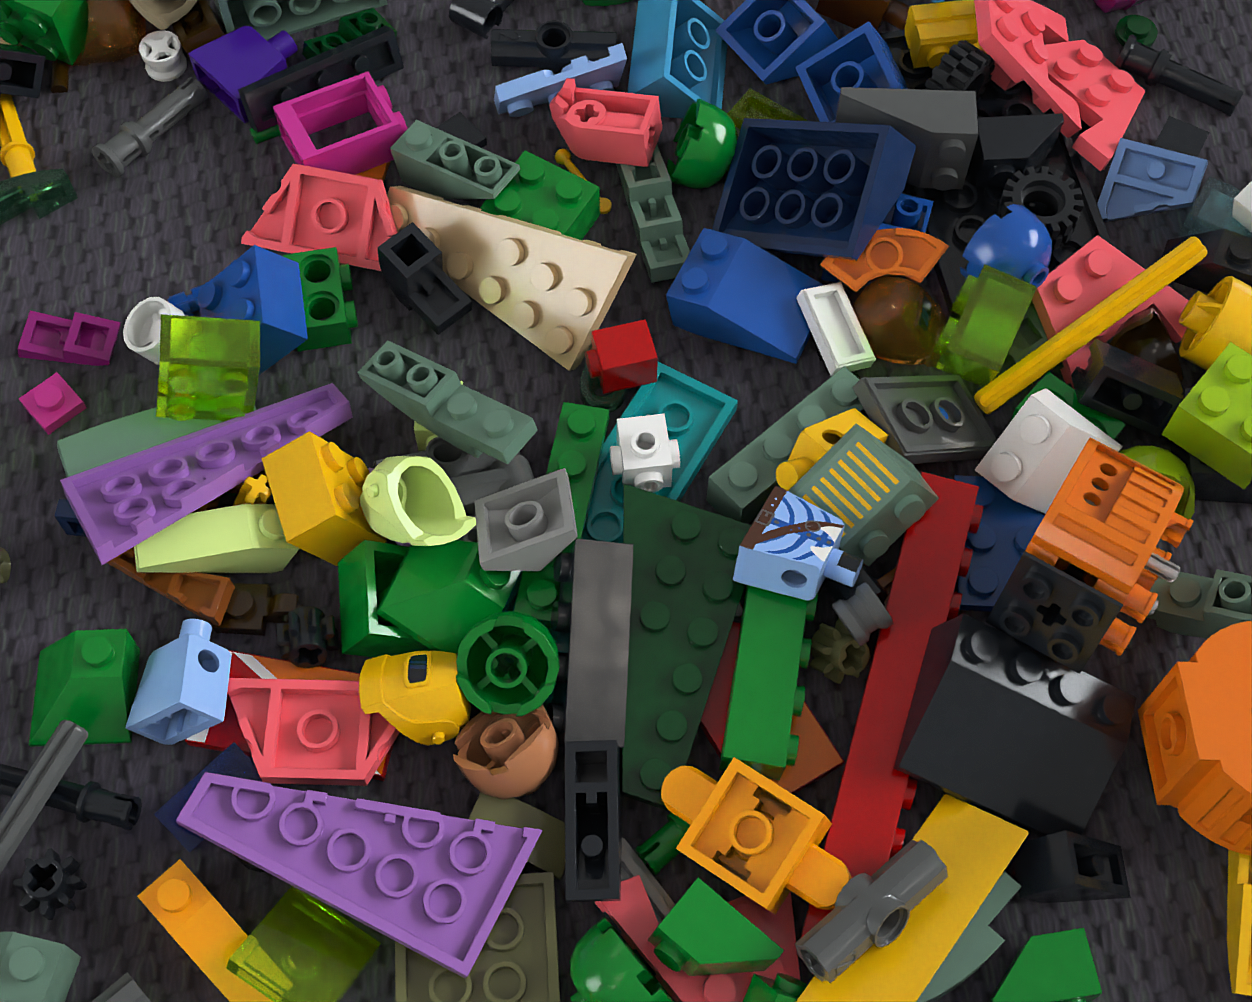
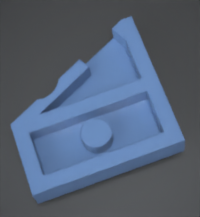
(1149, 181)

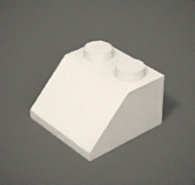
(1039, 450)

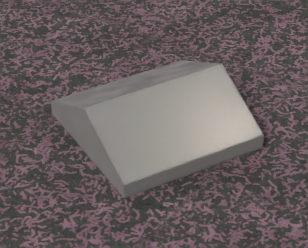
(526, 524)

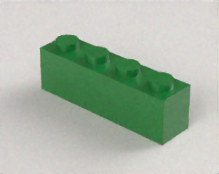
(765, 682)

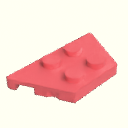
(326, 211)
(310, 730)

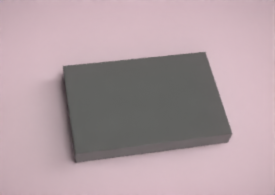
(916, 428)

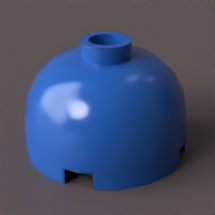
(1013, 245)

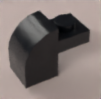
(417, 278)

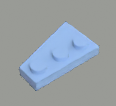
(541, 87)

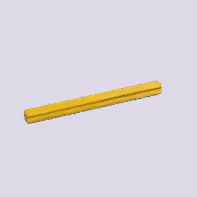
(1090, 325)

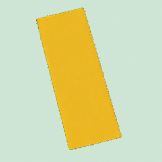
(976, 854)

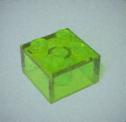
(986, 325)
(207, 367)

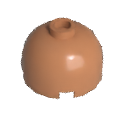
(507, 753)

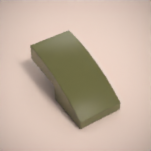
(549, 849)

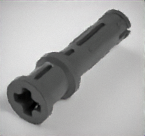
(137, 137)

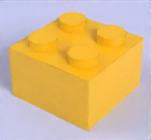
(319, 497)

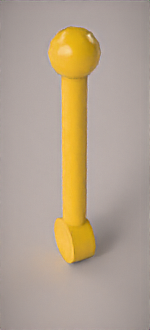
(563, 157)

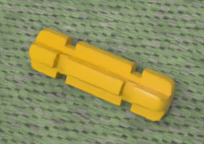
(253, 491)

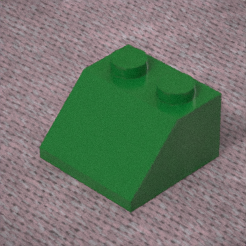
(362, 585)

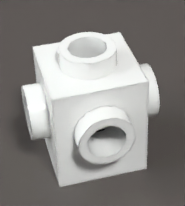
(644, 452)

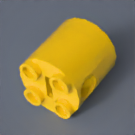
(1216, 321)

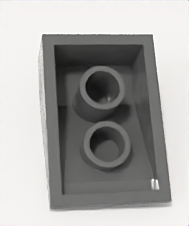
(936, 121)

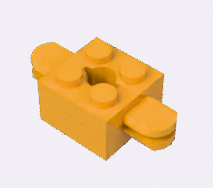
(755, 835)

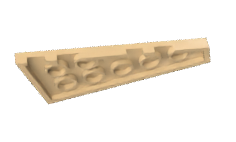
(521, 272)

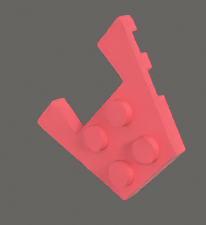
(1015, 39)
(1103, 93)
(1084, 282)
(638, 921)

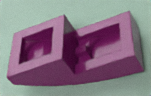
(78, 341)

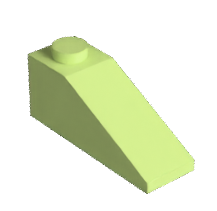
(219, 541)

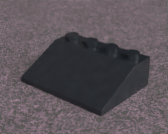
(1012, 728)

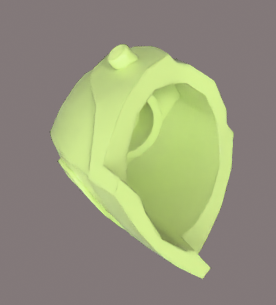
(414, 502)

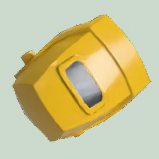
(416, 694)

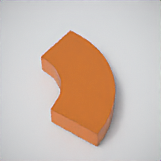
(891, 254)

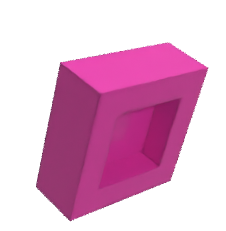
(52, 403)

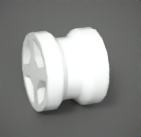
(168, 49)

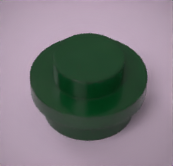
(1139, 26)

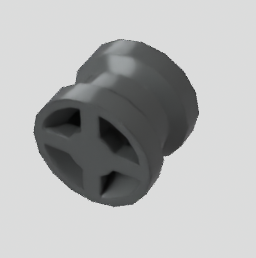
(862, 613)

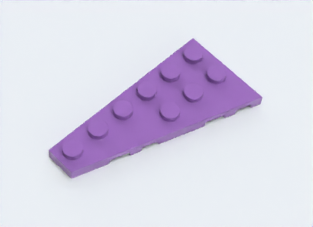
(160, 485)
(390, 866)

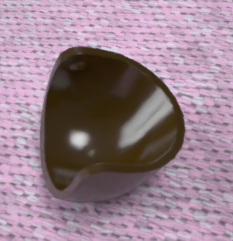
(1149, 340)

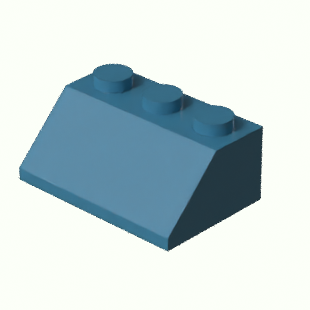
(677, 55)

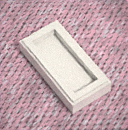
(835, 328)

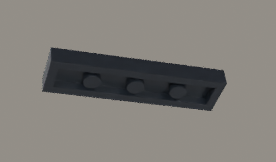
(371, 52)

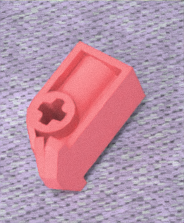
(607, 124)

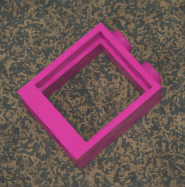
(334, 105)

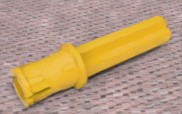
(15, 151)

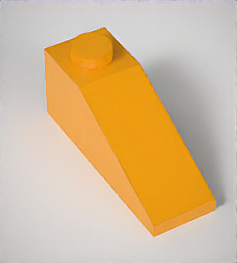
(200, 928)

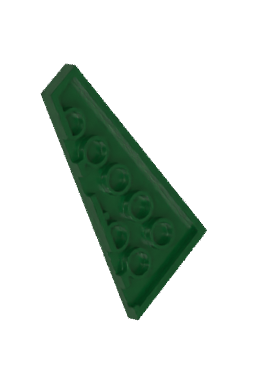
(677, 630)

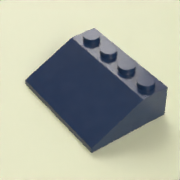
(813, 185)

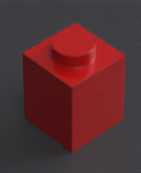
(622, 356)

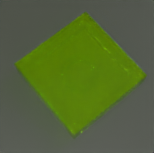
(303, 952)

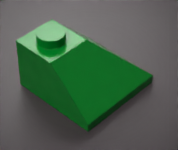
(444, 593)
(87, 681)

